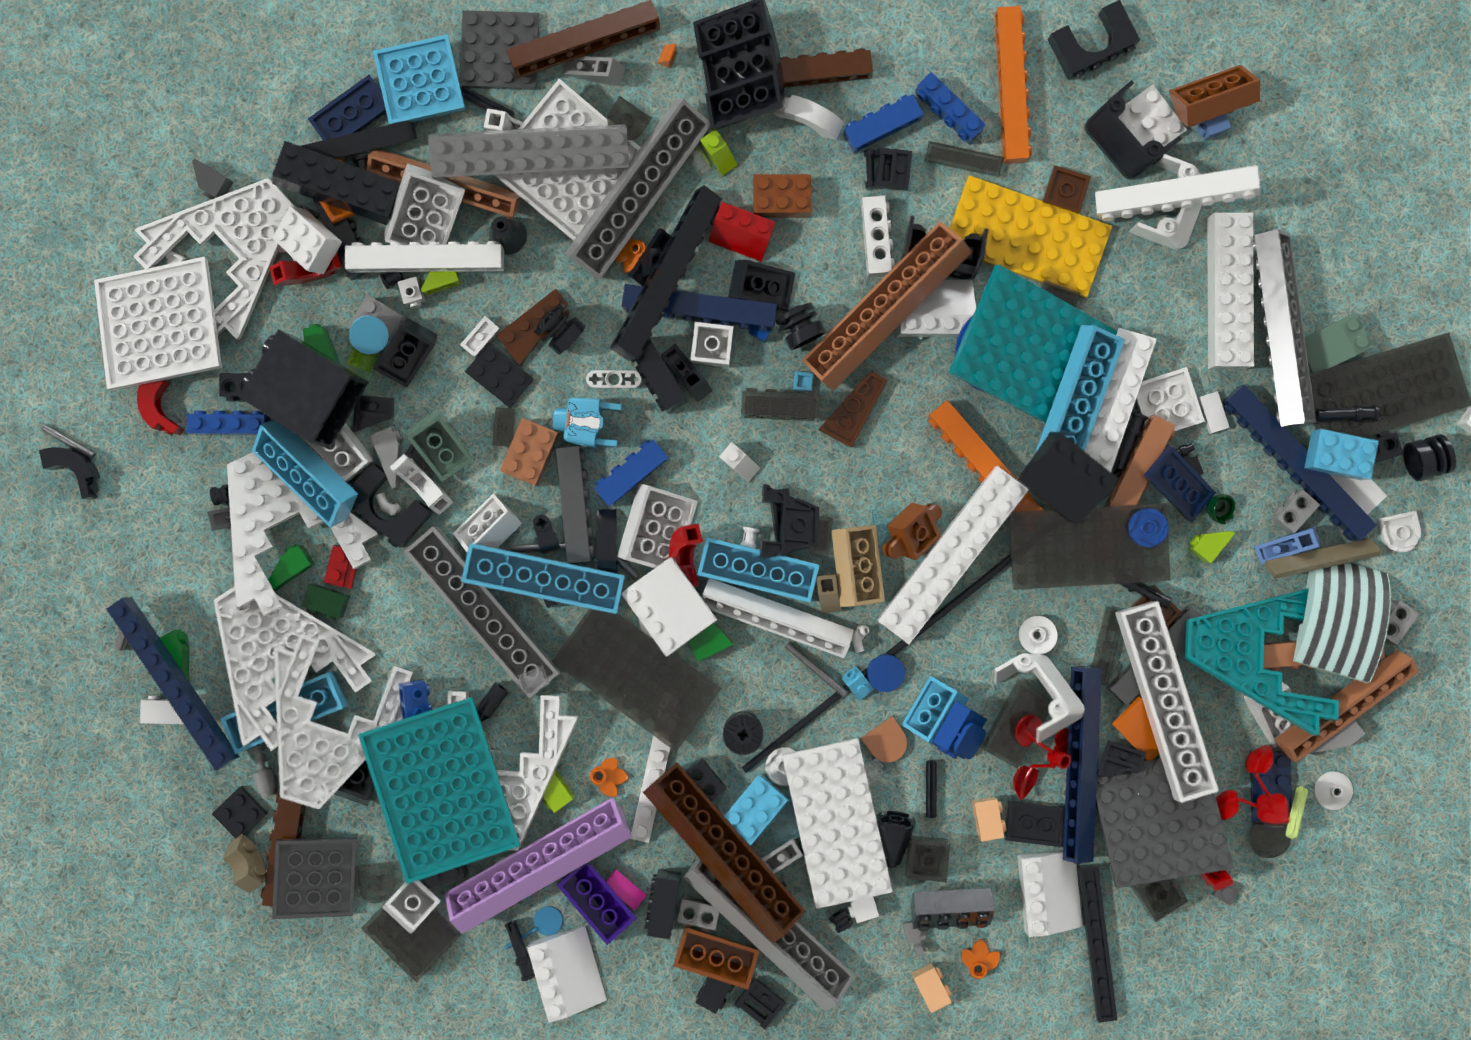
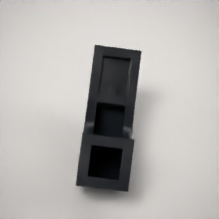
(80, 464)

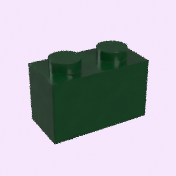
(325, 601)

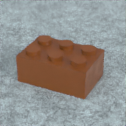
(782, 195)

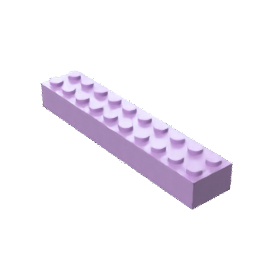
(537, 865)

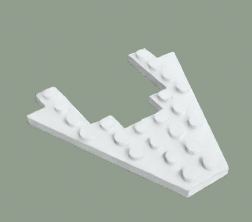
(245, 224)
(261, 502)
(314, 756)
(527, 787)

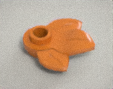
(628, 255)
(611, 776)
(980, 956)

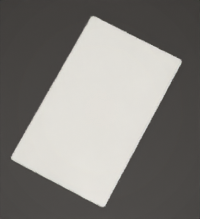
(1363, 492)

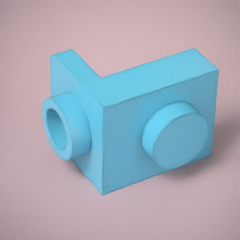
(857, 683)

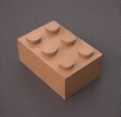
(529, 452)

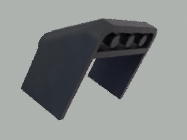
(1117, 140)
(969, 267)

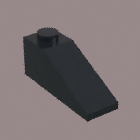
(686, 373)

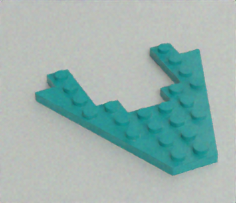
(1232, 650)

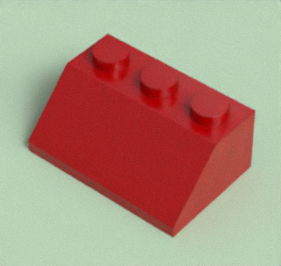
(741, 231)

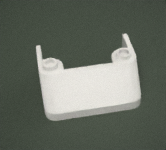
(1170, 231)
(1066, 705)

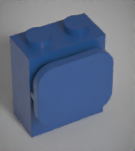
(961, 732)

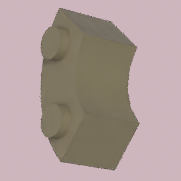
(245, 863)

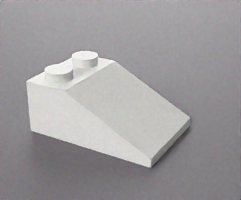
(1268, 721)

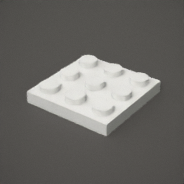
(1151, 118)
(1171, 399)

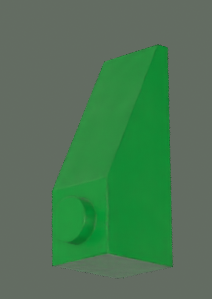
(290, 566)
(178, 647)

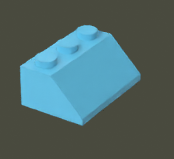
(932, 709)

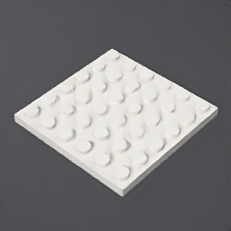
(572, 195)
(157, 323)

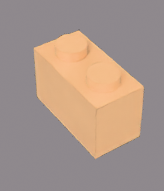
(988, 818)
(931, 987)

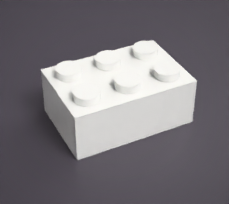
(306, 240)

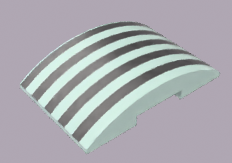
(1345, 621)

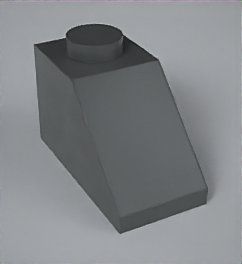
(210, 181)

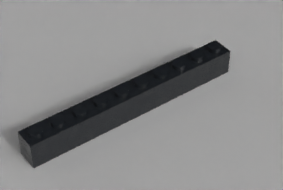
(666, 273)

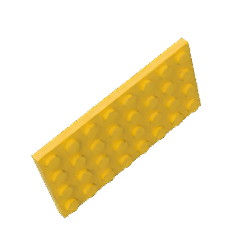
(1032, 235)

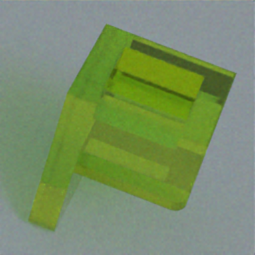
(361, 361)

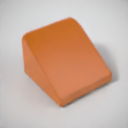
(667, 55)

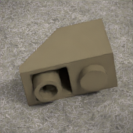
(828, 592)

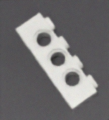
(879, 206)

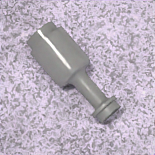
(264, 776)

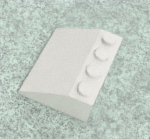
(423, 208)
(941, 312)
(652, 523)
(669, 606)
(1049, 893)
(566, 973)

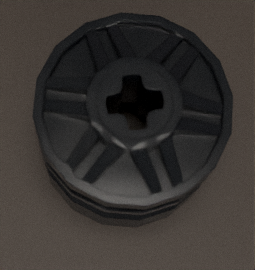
(555, 325)
(800, 325)
(1429, 457)
(735, 724)

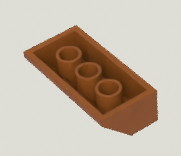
(1215, 95)
(716, 957)

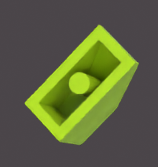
(718, 152)
(440, 281)
(1209, 545)
(557, 793)

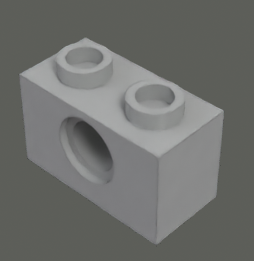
(783, 856)

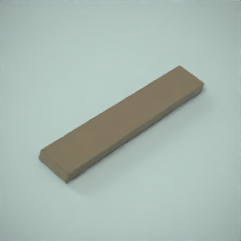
(1322, 558)

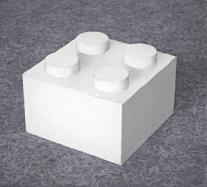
(712, 344)
(411, 905)

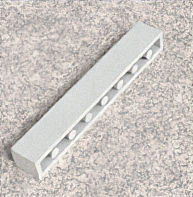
(1178, 193)
(424, 258)
(777, 618)

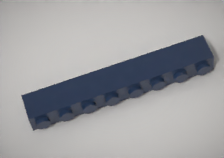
(711, 309)

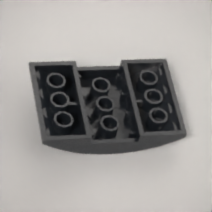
(740, 63)

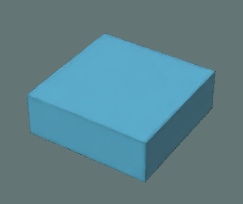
(803, 381)

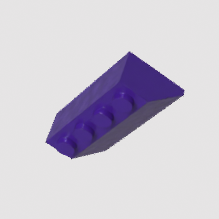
(596, 902)

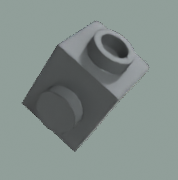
(219, 519)

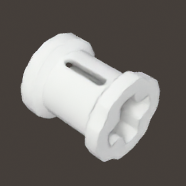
(749, 537)

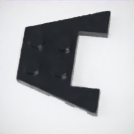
(797, 527)

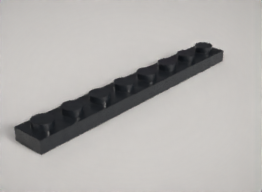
(1097, 943)

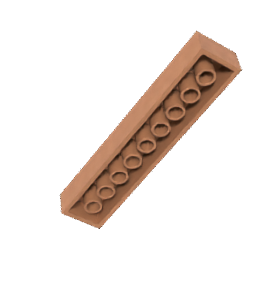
(887, 305)

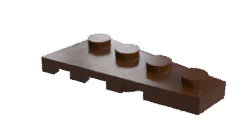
(520, 336)
(852, 414)

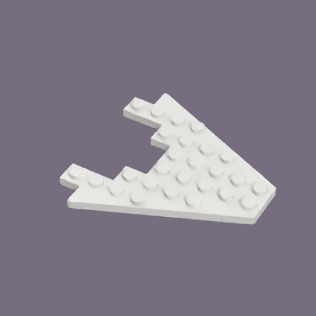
(249, 657)

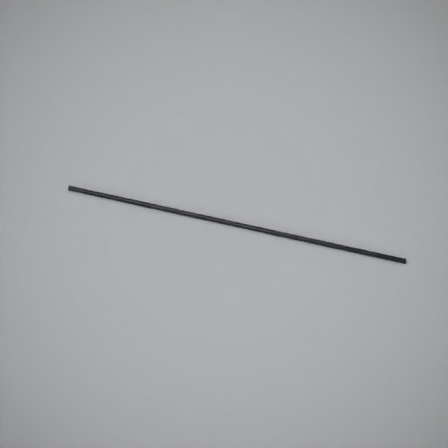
(894, 650)

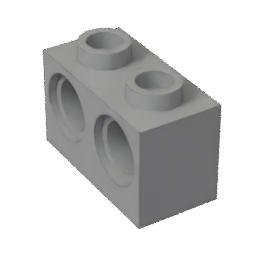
(1297, 515)
(1400, 625)
(700, 907)

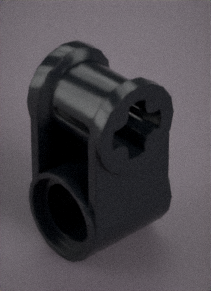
(546, 537)

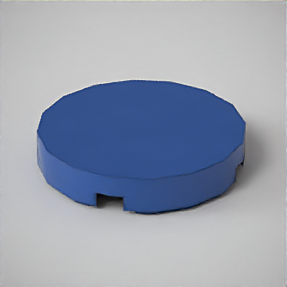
(1148, 527)
(885, 672)

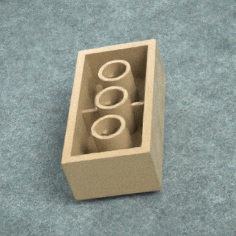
(858, 566)

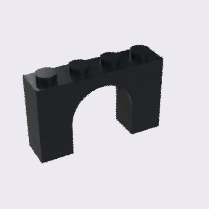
(1076, 60)
(399, 530)

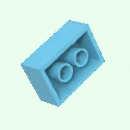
(1341, 454)
(756, 809)

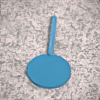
(546, 921)

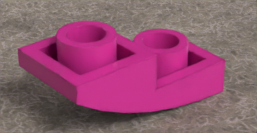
(625, 889)

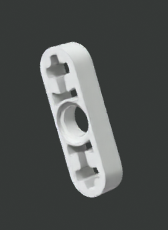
(599, 385)

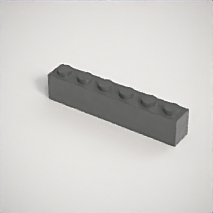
(574, 504)
(1125, 686)

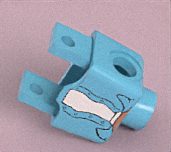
(583, 421)

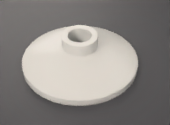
(1047, 633)
(1325, 788)

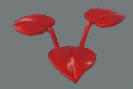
(1027, 776)
(1271, 808)

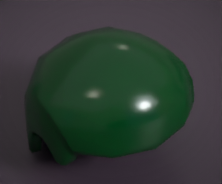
(1221, 508)

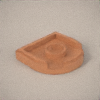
(886, 741)

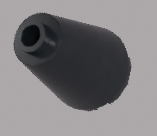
(509, 233)
(895, 834)

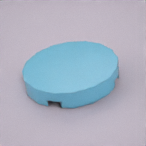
(368, 334)

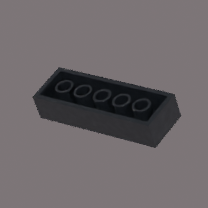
(335, 182)

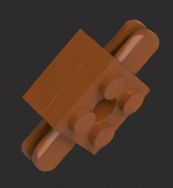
(913, 531)

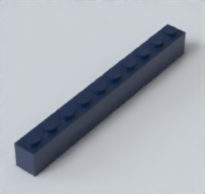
(1292, 458)
(172, 682)
(1082, 771)

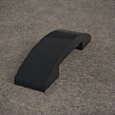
(606, 540)

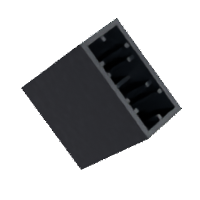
(302, 389)

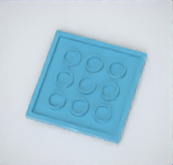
(419, 80)

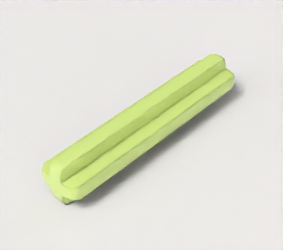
(1296, 812)

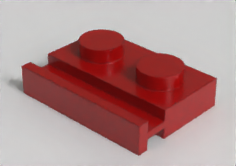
(339, 569)

